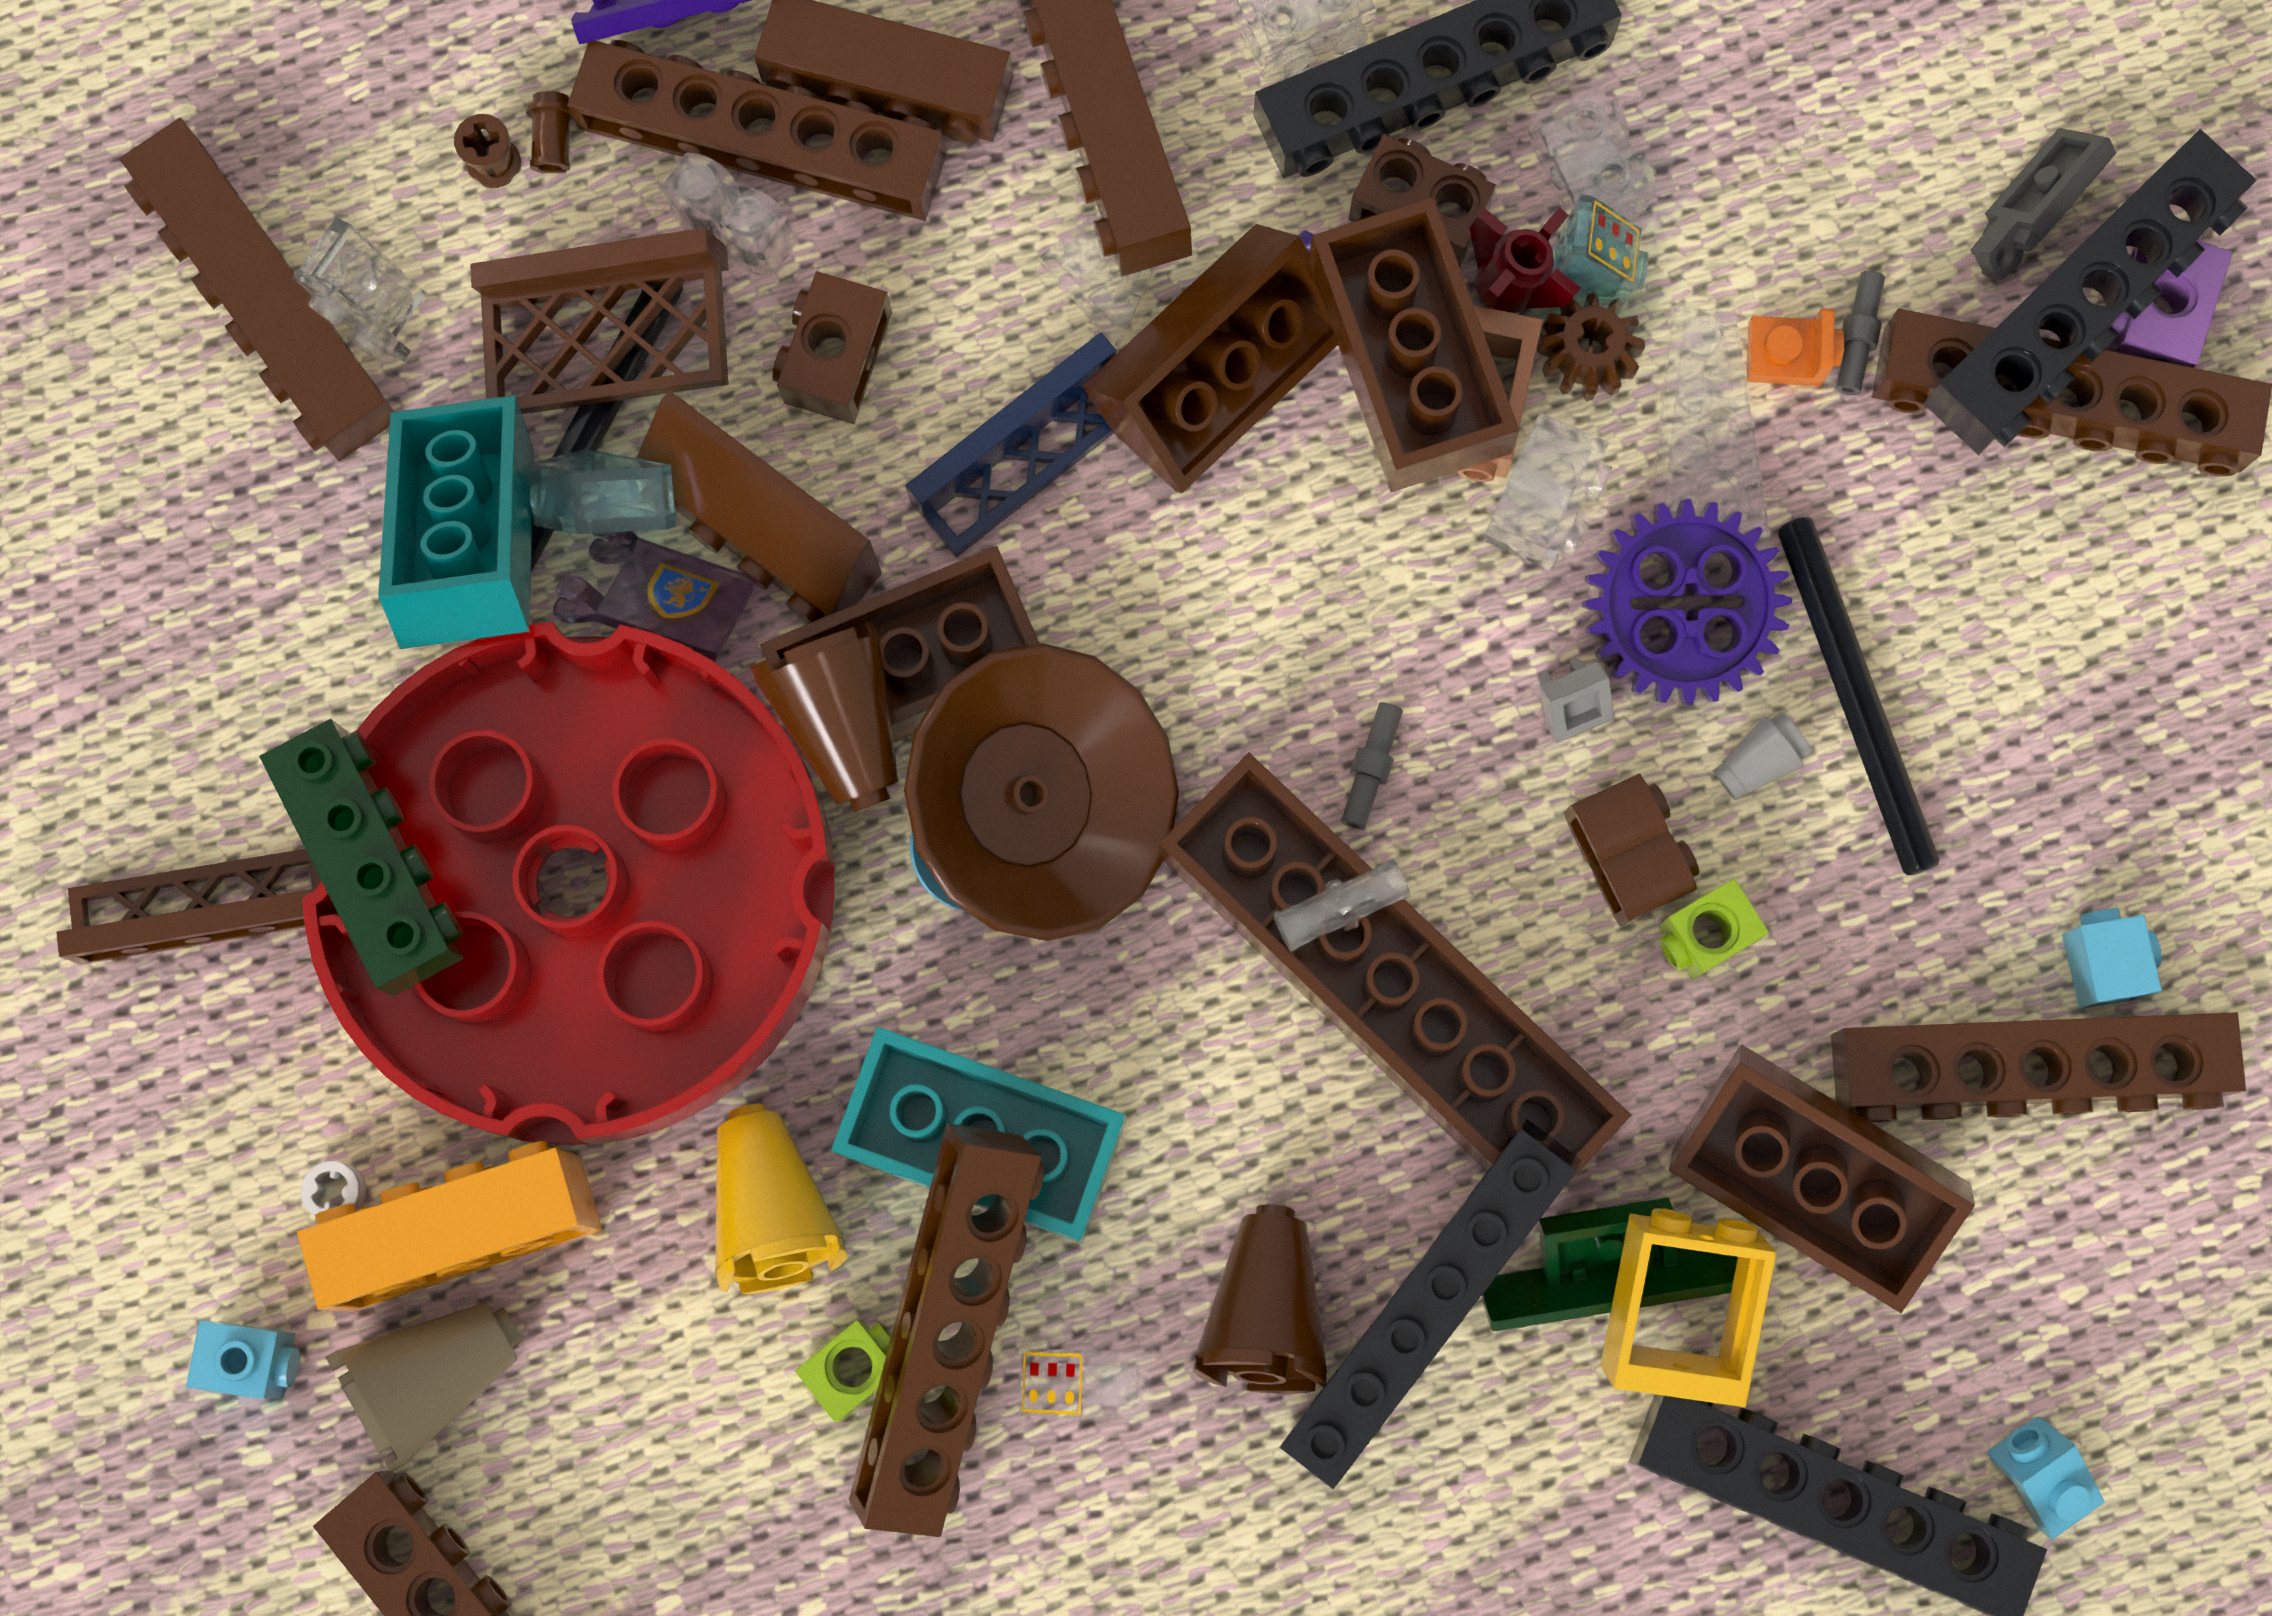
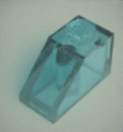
(601, 493)

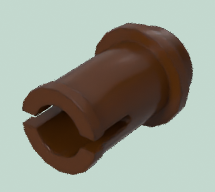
(549, 132)

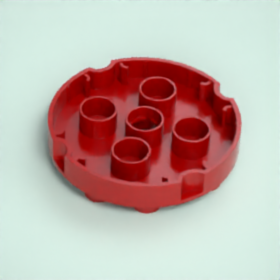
(706, 908)

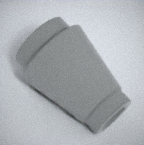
(1764, 755)

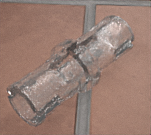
(1342, 905)

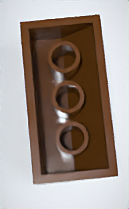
(1216, 357)
(759, 515)

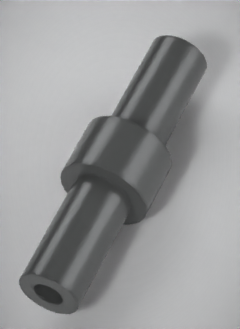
(1860, 332)
(1371, 766)

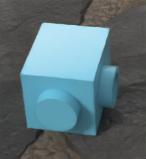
(2112, 958)
(243, 1360)

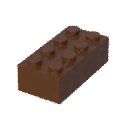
(1412, 344)
(929, 631)
(1822, 1178)

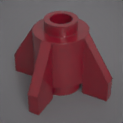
(1518, 265)

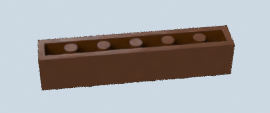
(1112, 131)
(257, 288)

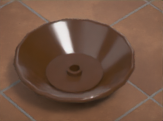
(1096, 781)

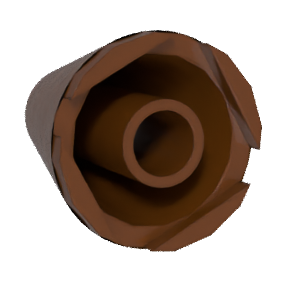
(837, 712)
(1266, 1310)

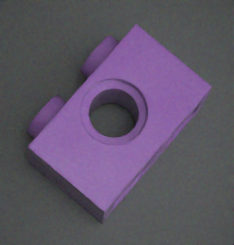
(2193, 298)

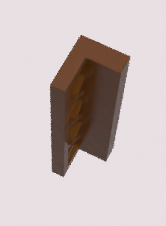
(195, 923)

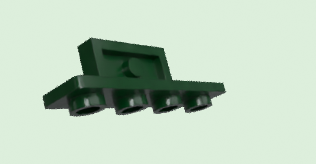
(1582, 1268)

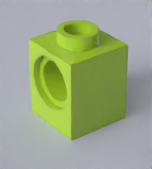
(1731, 912)
(822, 1374)

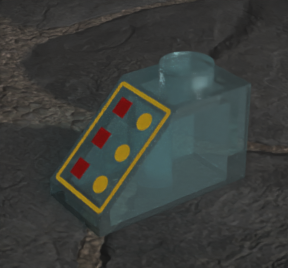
(1600, 251)

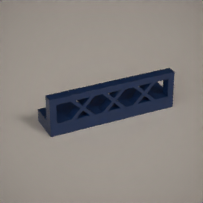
(1002, 436)

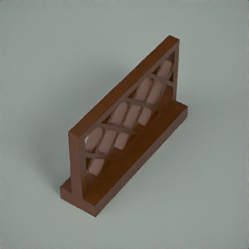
(609, 271)

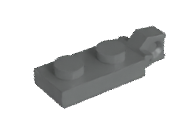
(2039, 198)

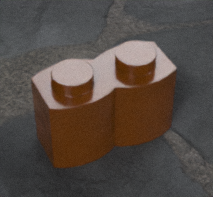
(1631, 848)

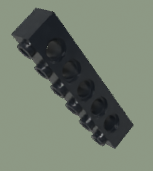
(1399, 64)
(2197, 179)
(1431, 1303)
(1995, 1582)

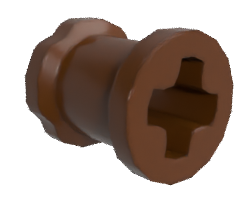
(472, 150)

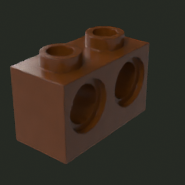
(1427, 179)

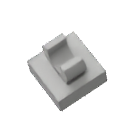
(1576, 699)

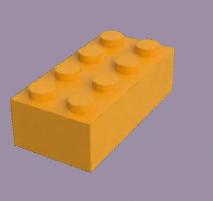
(449, 1228)

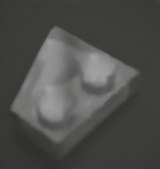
(1095, 281)

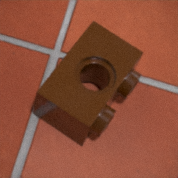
(837, 382)

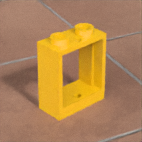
(1684, 1374)

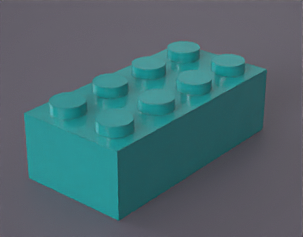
(457, 523)
(915, 1089)

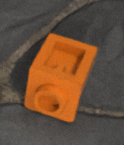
(1793, 349)

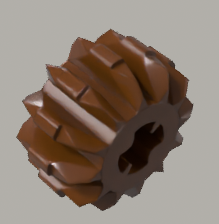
(1584, 367)

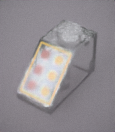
(1086, 1384)

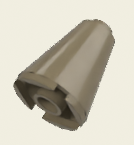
(424, 1376)

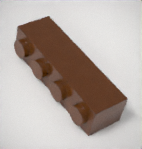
(886, 67)

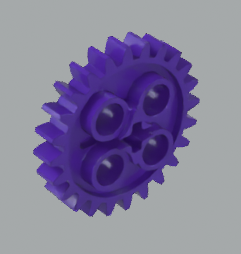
(1685, 546)

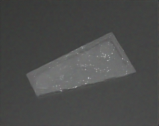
(1706, 423)

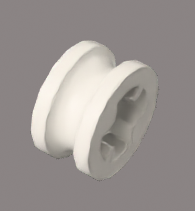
(313, 1187)

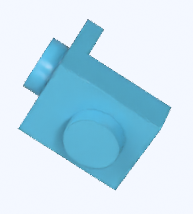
(2047, 1476)

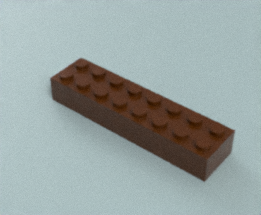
(1389, 981)

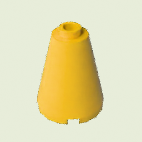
(768, 1207)

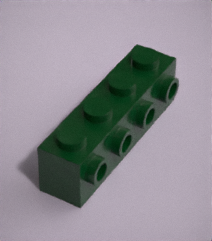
(362, 856)

